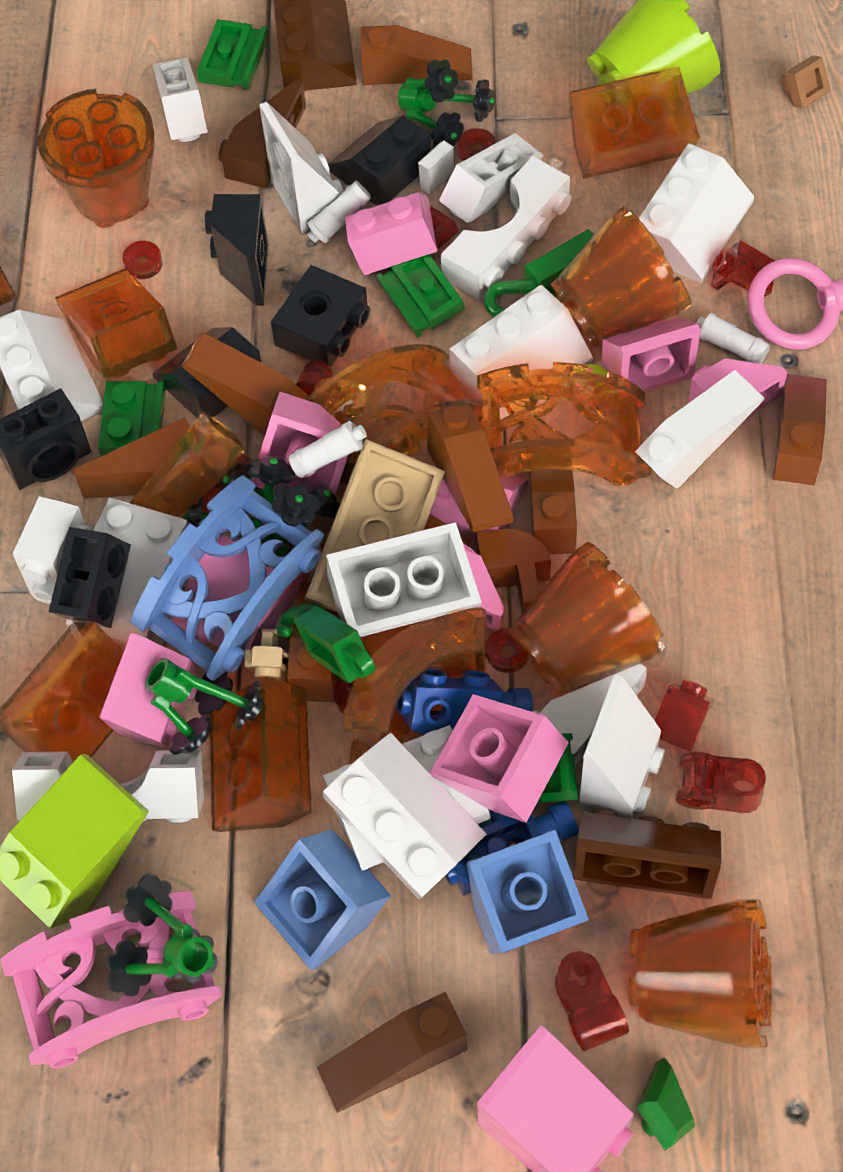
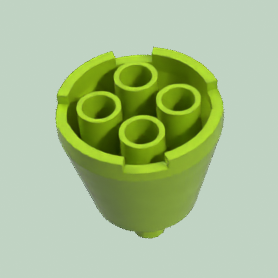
(657, 38)

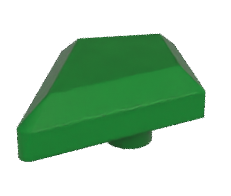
(664, 1106)

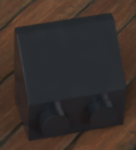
(384, 158)
(240, 242)
(187, 388)

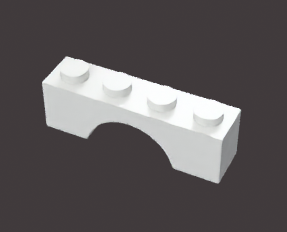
(481, 258)
(168, 787)

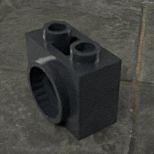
(320, 316)
(42, 440)

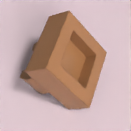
(806, 81)

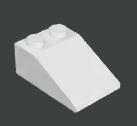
(297, 170)
(150, 538)
(620, 755)

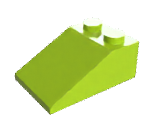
(70, 842)

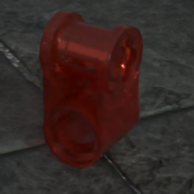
(717, 781)
(591, 1008)

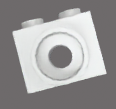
(43, 543)

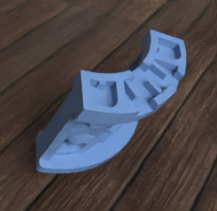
(166, 596)

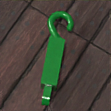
(538, 272)
(328, 641)

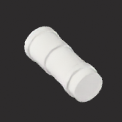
(333, 215)
(732, 338)
(327, 449)

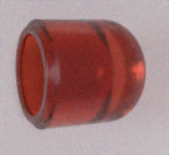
(312, 374)

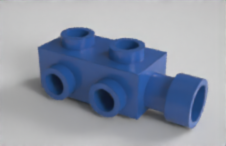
(453, 694)
(507, 830)

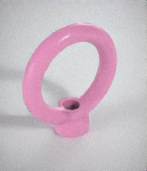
(828, 296)

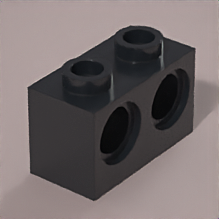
(89, 577)

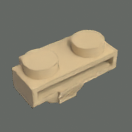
(268, 658)

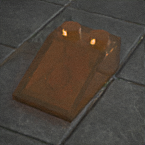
(117, 323)

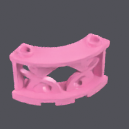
(47, 958)

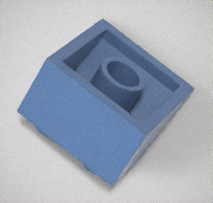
(524, 893)
(321, 897)

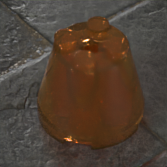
(100, 153)
(620, 281)
(586, 624)
(706, 973)

